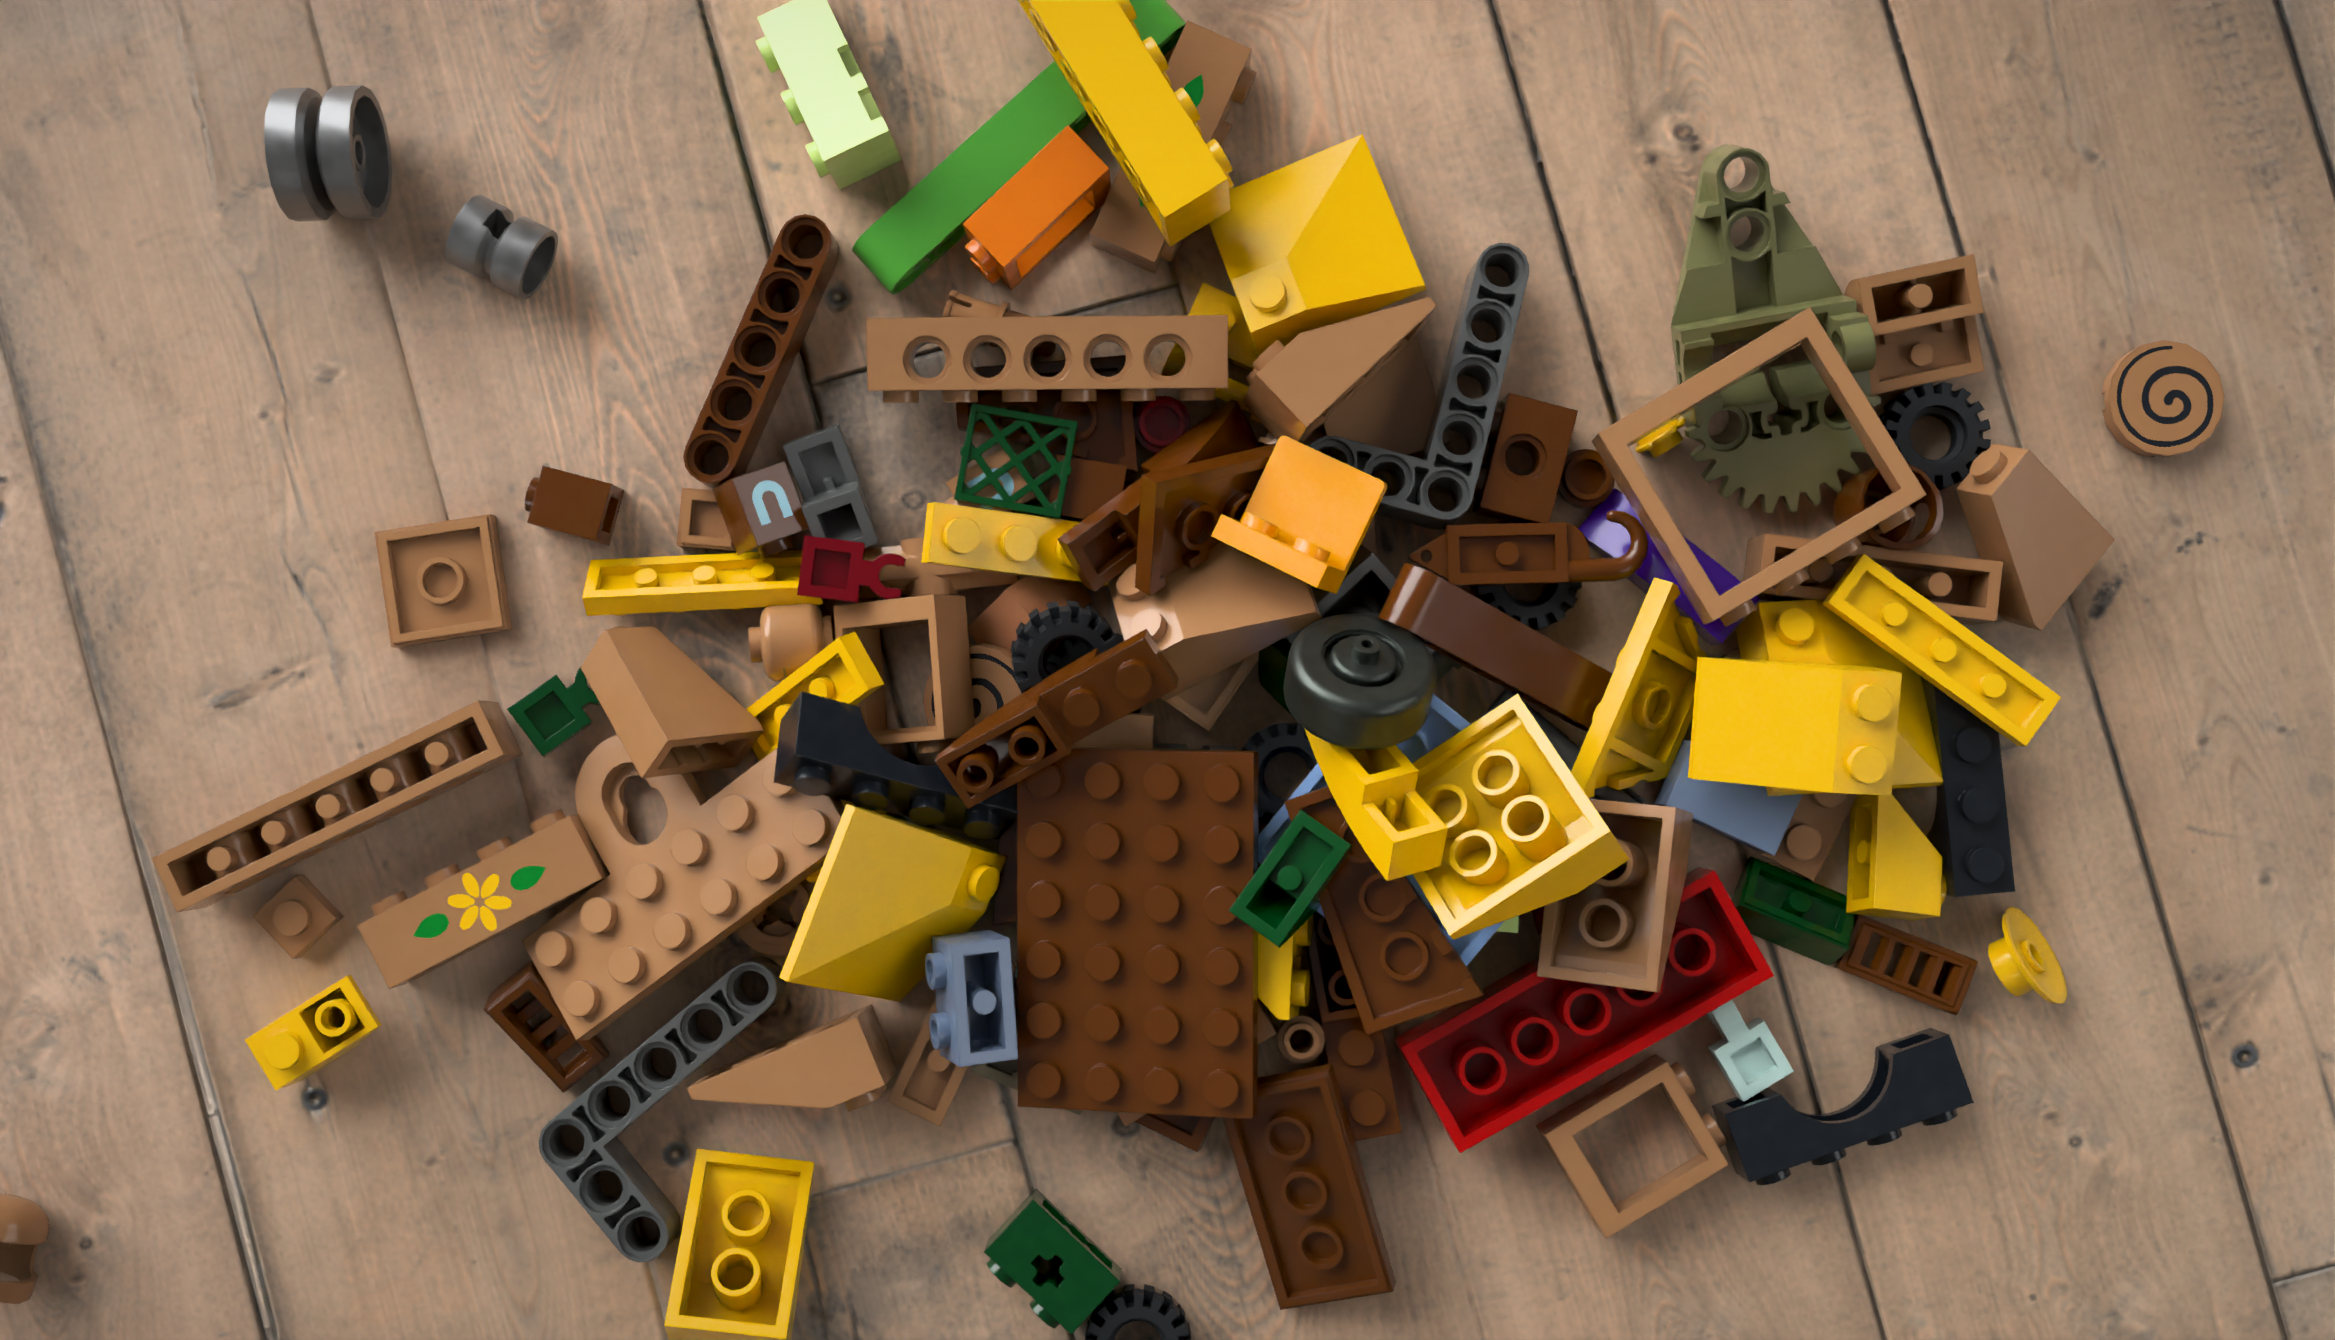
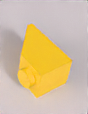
(1891, 863)

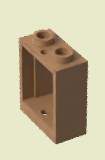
(949, 663)
(1559, 1131)

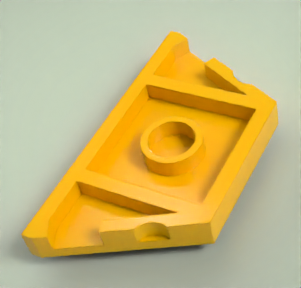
(1646, 701)

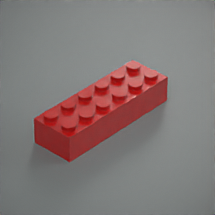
(1545, 1036)

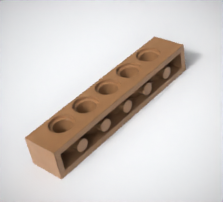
(895, 342)
(337, 806)

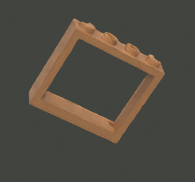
(1834, 544)

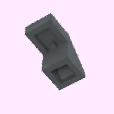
(830, 486)

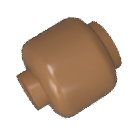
(789, 638)

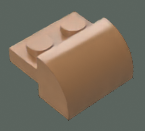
(1922, 322)

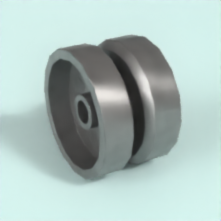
(328, 153)

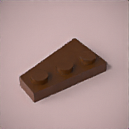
(1103, 428)

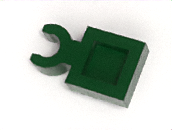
(554, 713)

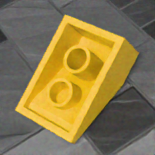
(1795, 725)
(740, 1248)

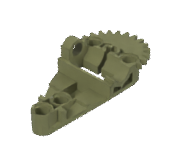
(1740, 295)

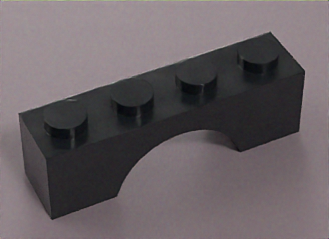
(833, 754)
(1971, 802)
(1910, 1083)

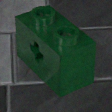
(1084, 1268)

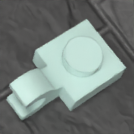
(1746, 1052)

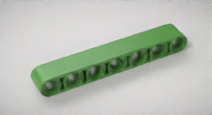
(933, 212)

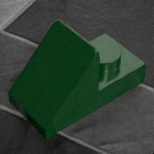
(1291, 879)

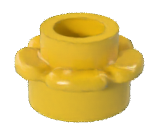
(1662, 439)

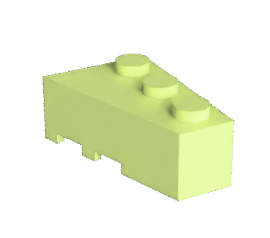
(826, 91)

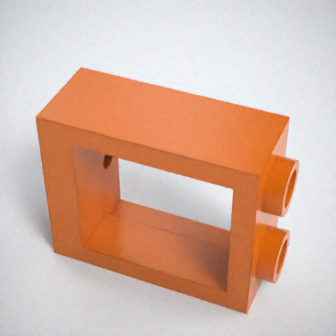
(1037, 209)

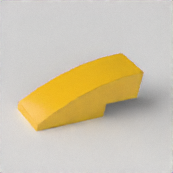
(1382, 806)

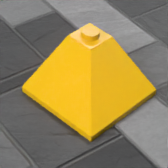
(1314, 245)
(1814, 634)
(1513, 821)
(881, 902)

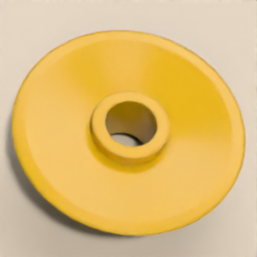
(2026, 959)

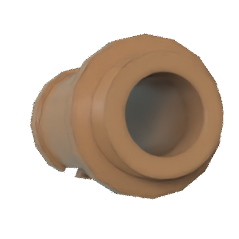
(1301, 1052)

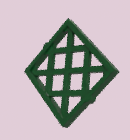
(970, 452)

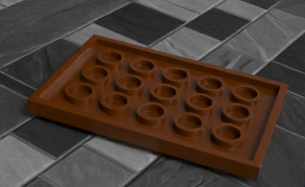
(1125, 937)

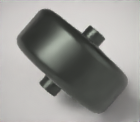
(1359, 681)

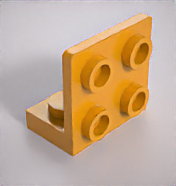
(1306, 515)

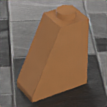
(2034, 528)
(666, 705)

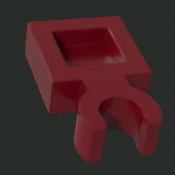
(838, 570)

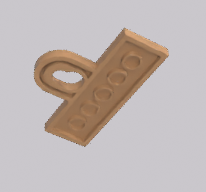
(679, 893)

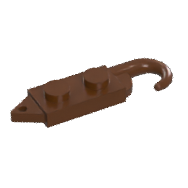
(1529, 554)

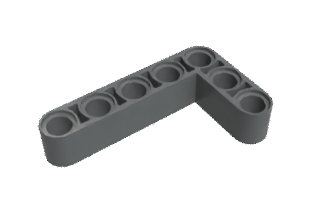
(1452, 409)
(646, 1088)

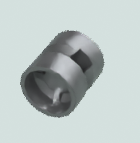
(492, 243)

